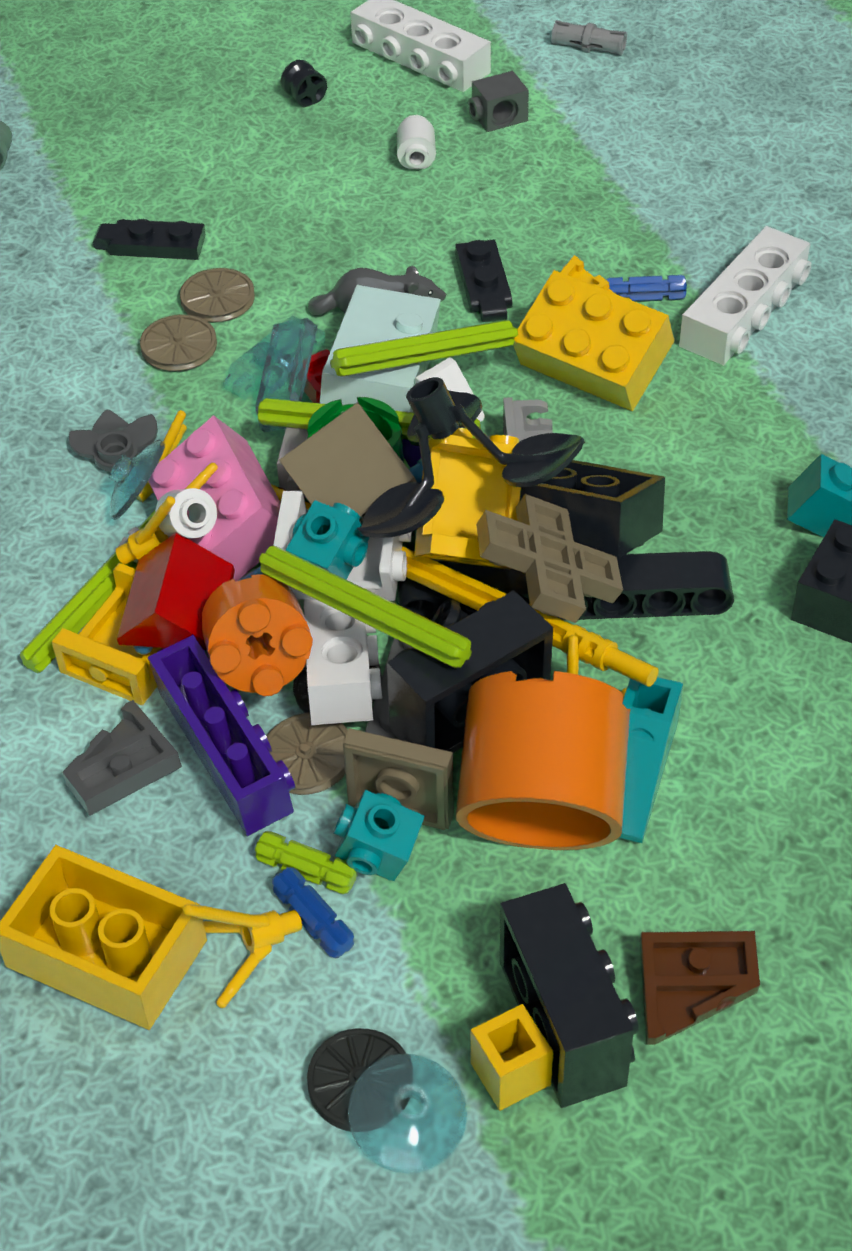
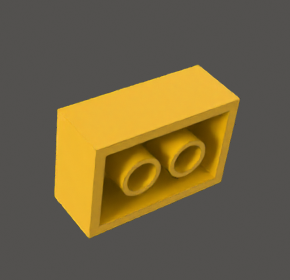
(593, 340)
(101, 936)

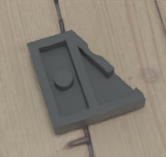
(121, 761)

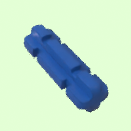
(649, 287)
(315, 913)

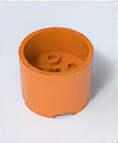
(544, 762)

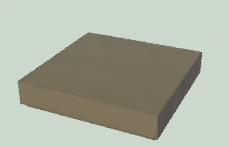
(346, 463)
(407, 771)

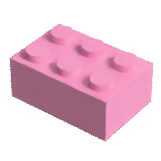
(239, 488)

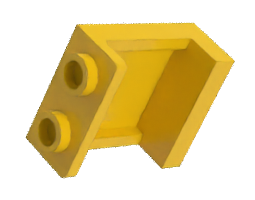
(470, 485)
(95, 653)

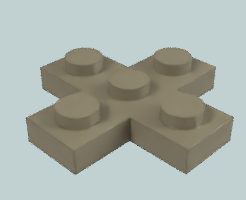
(554, 565)

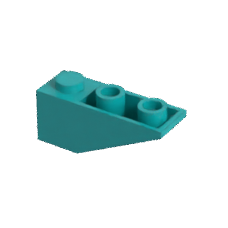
(821, 495)
(650, 737)

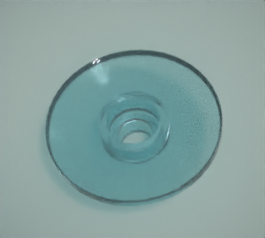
(131, 477)
(404, 1140)

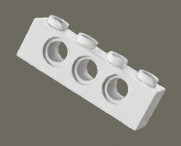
(421, 42)
(745, 295)
(339, 665)

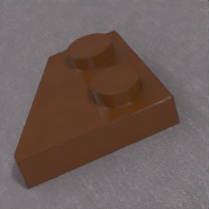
(694, 977)

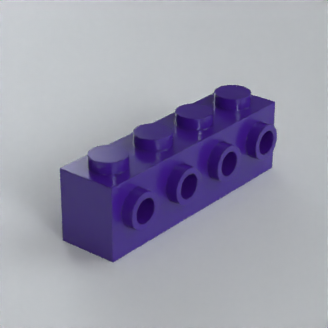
(222, 736)

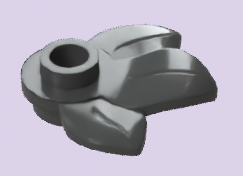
(113, 438)

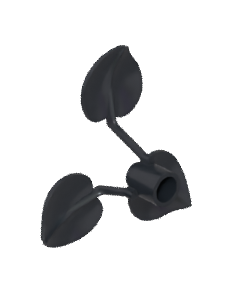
(437, 416)

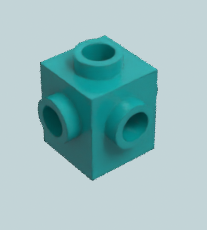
(329, 538)
(377, 835)

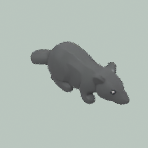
(343, 290)

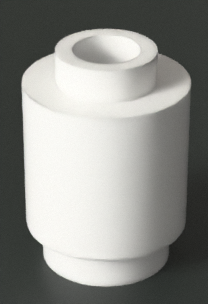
(416, 142)
(201, 513)

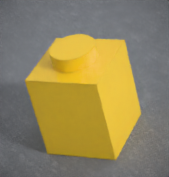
(511, 1057)

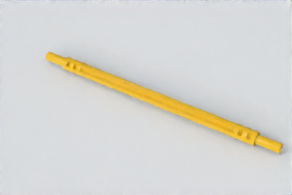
(591, 647)

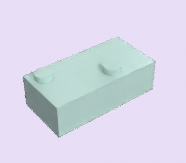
(378, 317)

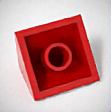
(171, 593)

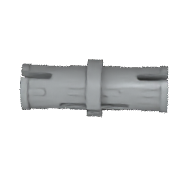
(589, 37)

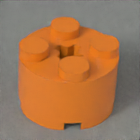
(256, 634)

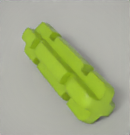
(310, 862)

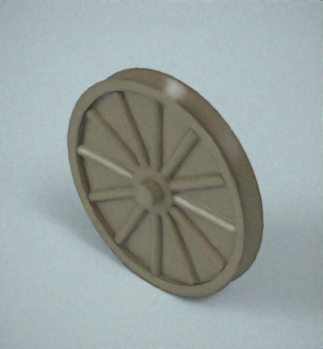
(217, 294)
(178, 342)
(309, 752)

